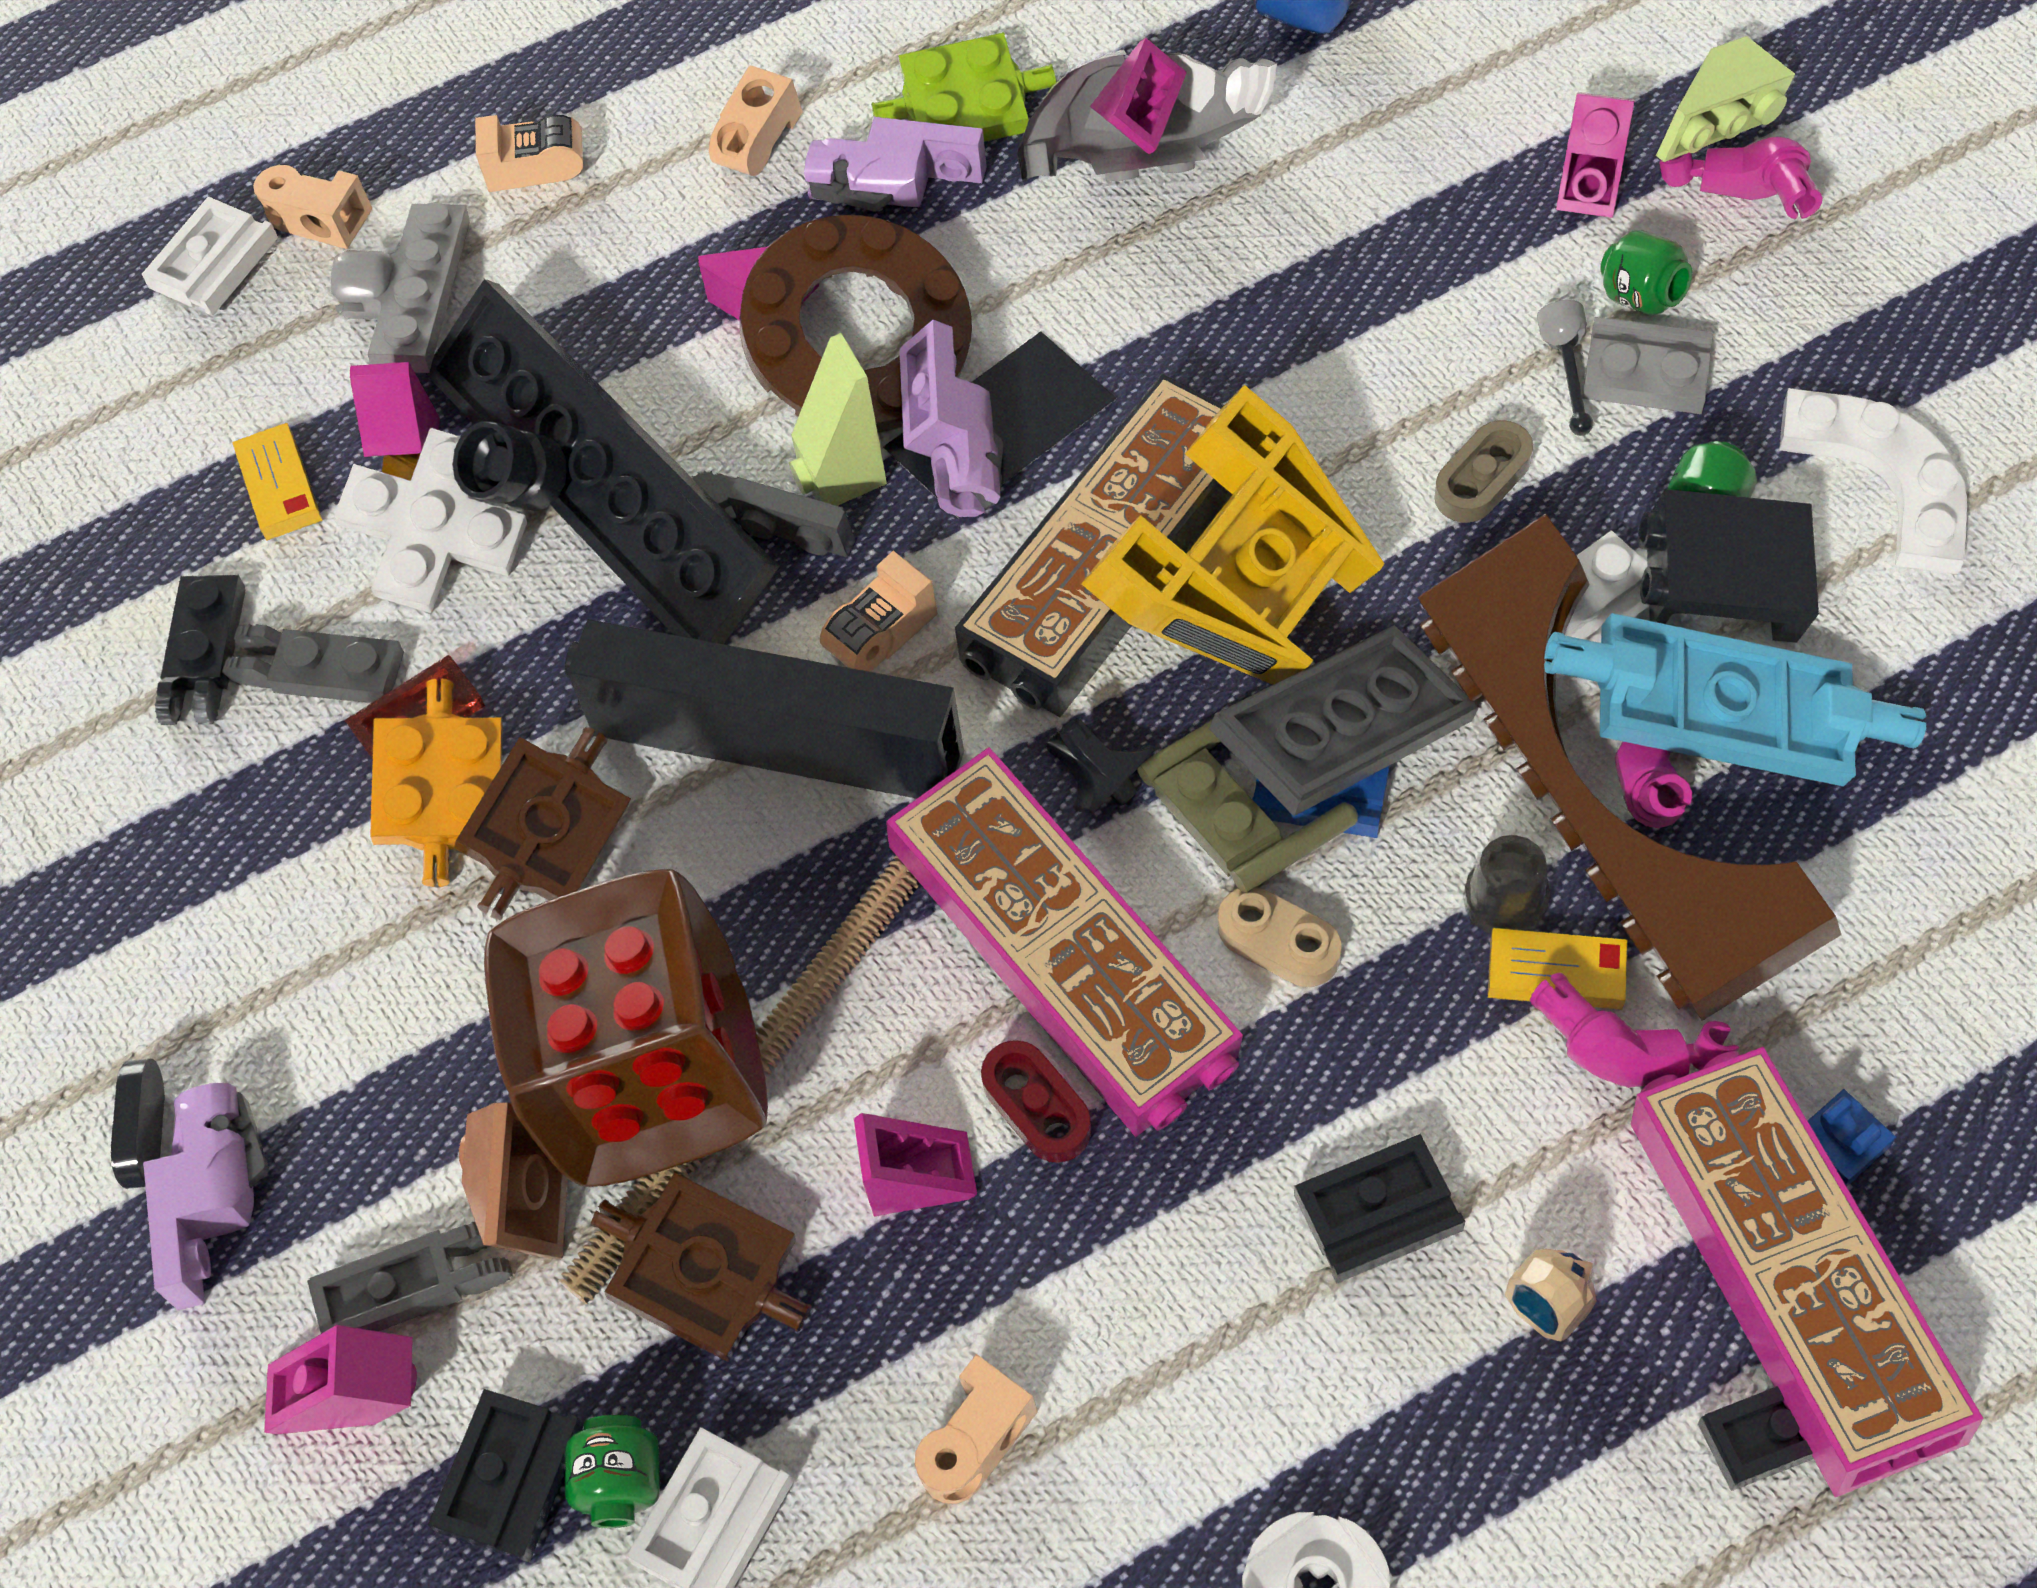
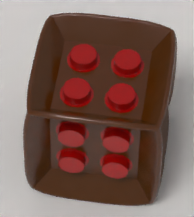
(624, 1029)

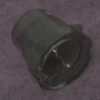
(1508, 886)

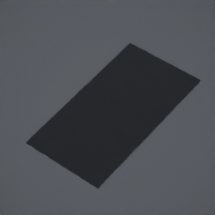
(1035, 404)

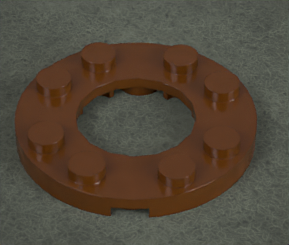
(834, 246)

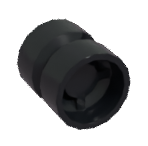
(509, 466)

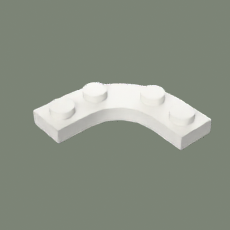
(1903, 453)

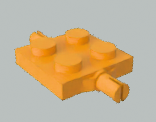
(431, 778)

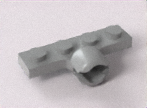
(405, 288)

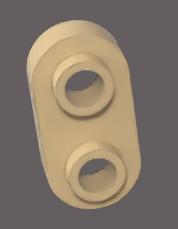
(1275, 936)

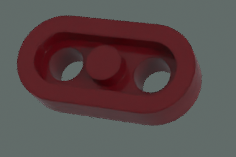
(1039, 1103)

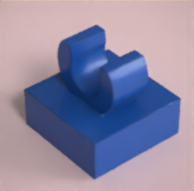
(1850, 1135)

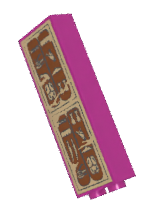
(1065, 943)
(1803, 1271)

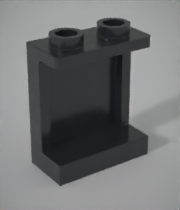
(1730, 560)

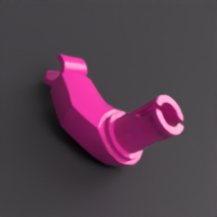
(1752, 173)
(1651, 785)
(1613, 1049)

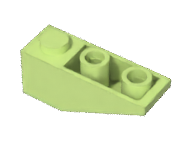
(1730, 94)

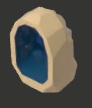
(1552, 1292)

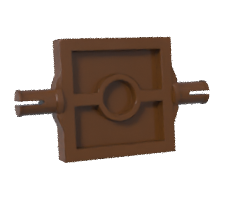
(542, 822)
(700, 1266)

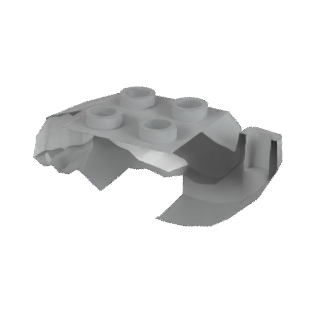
(1204, 111)

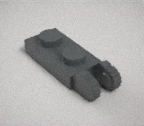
(773, 511)
(316, 663)
(404, 1281)

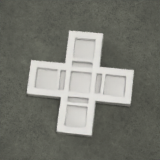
(427, 525)

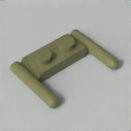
(1226, 818)

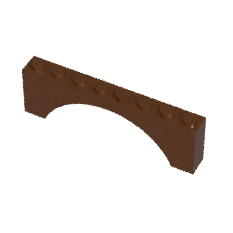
(1707, 920)

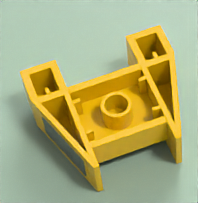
(1256, 559)

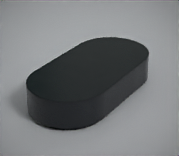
(136, 1120)

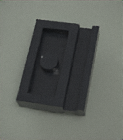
(1378, 1208)
(505, 1475)

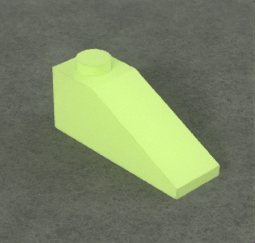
(837, 431)

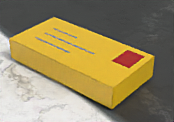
(276, 481)
(1526, 958)

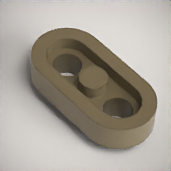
(1479, 475)

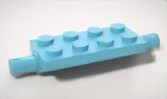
(1730, 699)

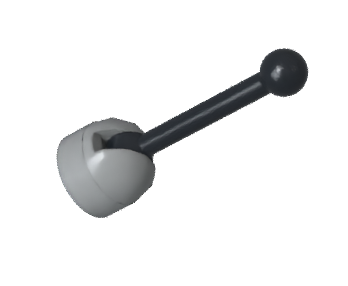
(1563, 328)

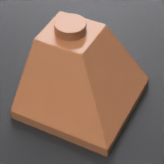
(512, 1184)

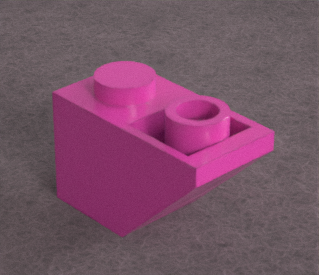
(1595, 154)

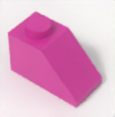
(340, 1381)

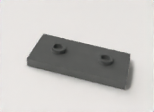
(1343, 719)

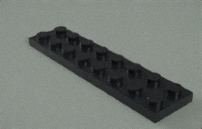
(619, 484)

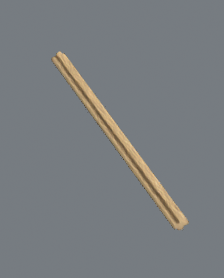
(771, 1040)

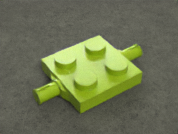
(966, 86)

